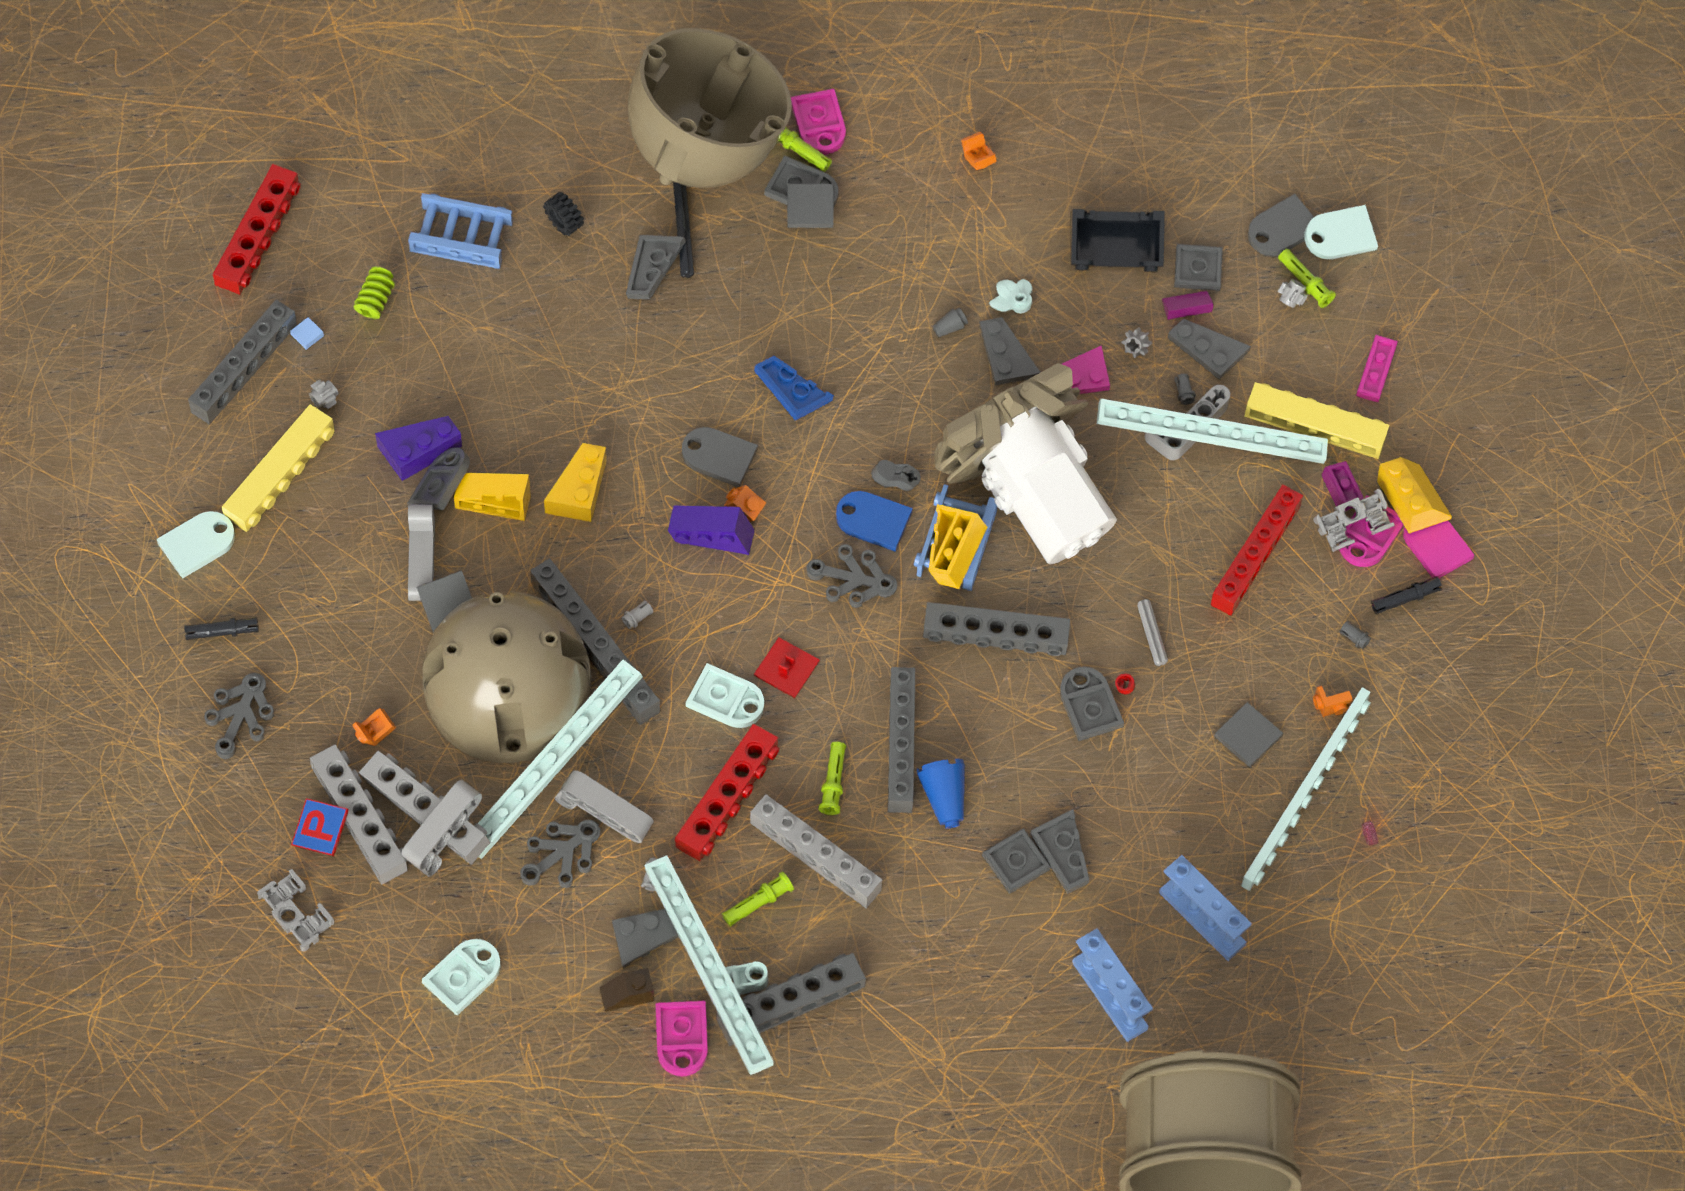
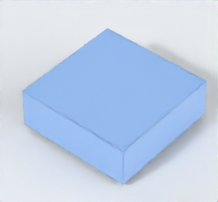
(307, 333)

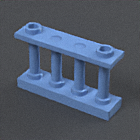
(456, 250)
(986, 513)
(1205, 908)
(1112, 985)

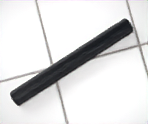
(683, 229)

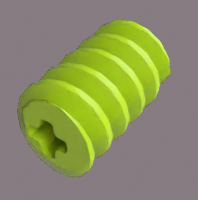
(374, 292)

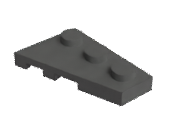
(651, 263)
(1207, 347)
(1005, 353)
(1062, 850)
(642, 934)

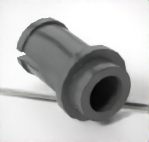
(1186, 395)
(1354, 634)

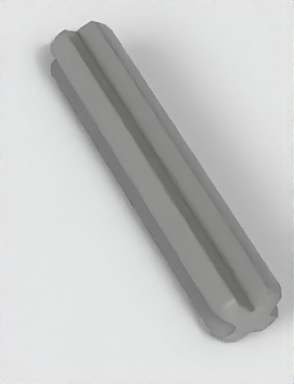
(1152, 632)

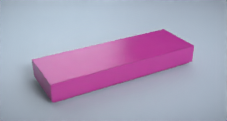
(1376, 368)

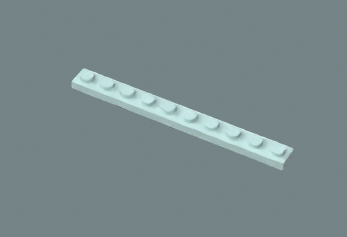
(1212, 431)
(558, 752)
(1302, 797)
(709, 965)

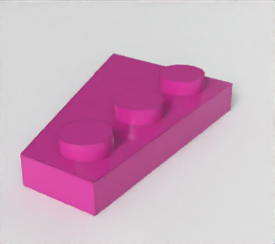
(1089, 371)

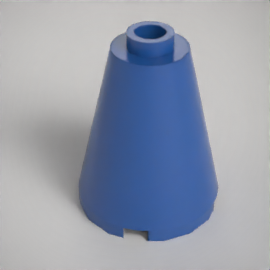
(945, 790)

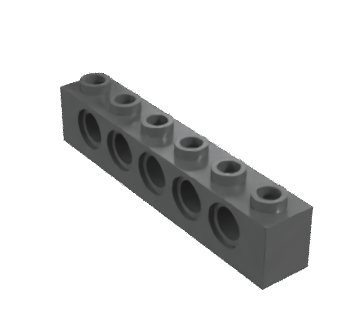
(242, 362)
(988, 619)
(901, 740)
(843, 965)

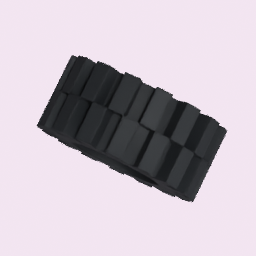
(563, 213)

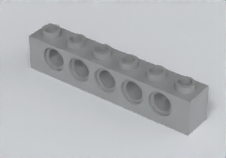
(376, 773)
(816, 851)
(384, 866)

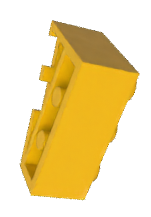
(578, 485)
(494, 494)
(955, 544)

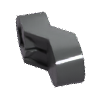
(896, 475)

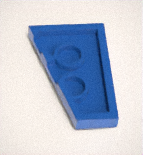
(791, 390)

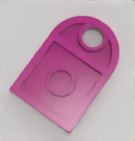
(819, 119)
(1372, 546)
(1438, 548)
(681, 1033)

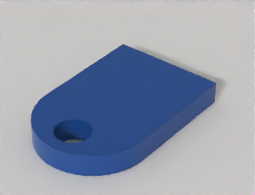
(874, 519)

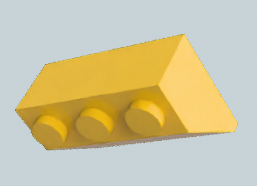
(1411, 494)

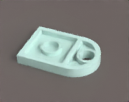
(1343, 233)
(196, 542)
(724, 697)
(462, 975)

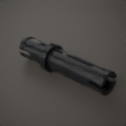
(1403, 596)
(222, 628)

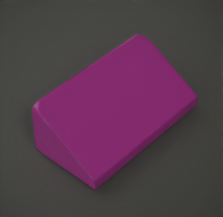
(1187, 305)
(1341, 484)

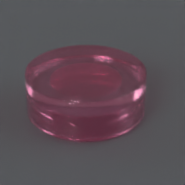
(1369, 833)

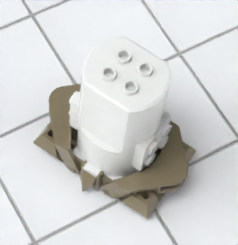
(1031, 462)

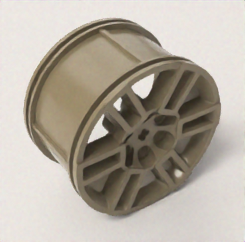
(1209, 1124)

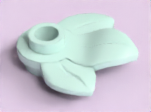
(1013, 296)

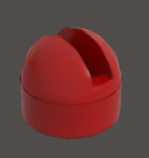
(1120, 683)

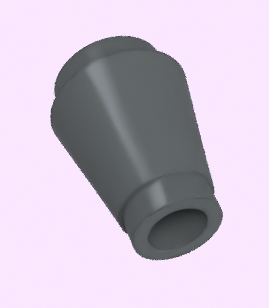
(950, 322)

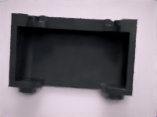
(1117, 239)

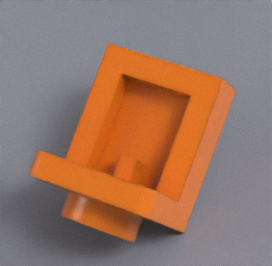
(977, 152)
(745, 499)
(1335, 704)
(374, 728)

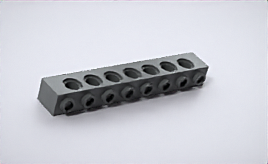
(599, 645)

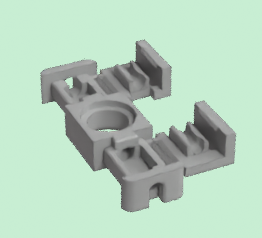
(1368, 507)
(280, 901)

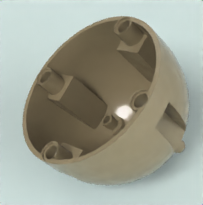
(706, 107)
(541, 678)

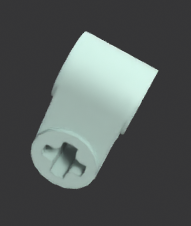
(742, 977)

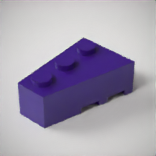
(417, 445)
(712, 528)

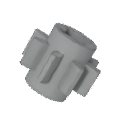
(1292, 293)
(1132, 345)
(323, 394)

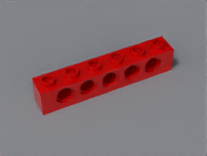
(276, 180)
(1256, 550)
(755, 741)

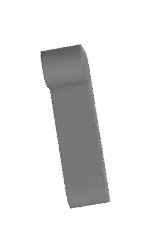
(1205, 405)
(421, 547)
(604, 805)
(440, 827)

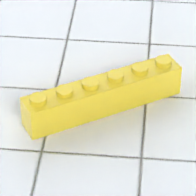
(1316, 419)
(278, 468)

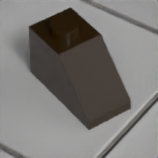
(627, 990)

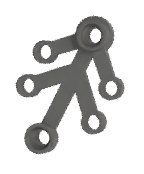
(855, 578)
(240, 711)
(563, 850)

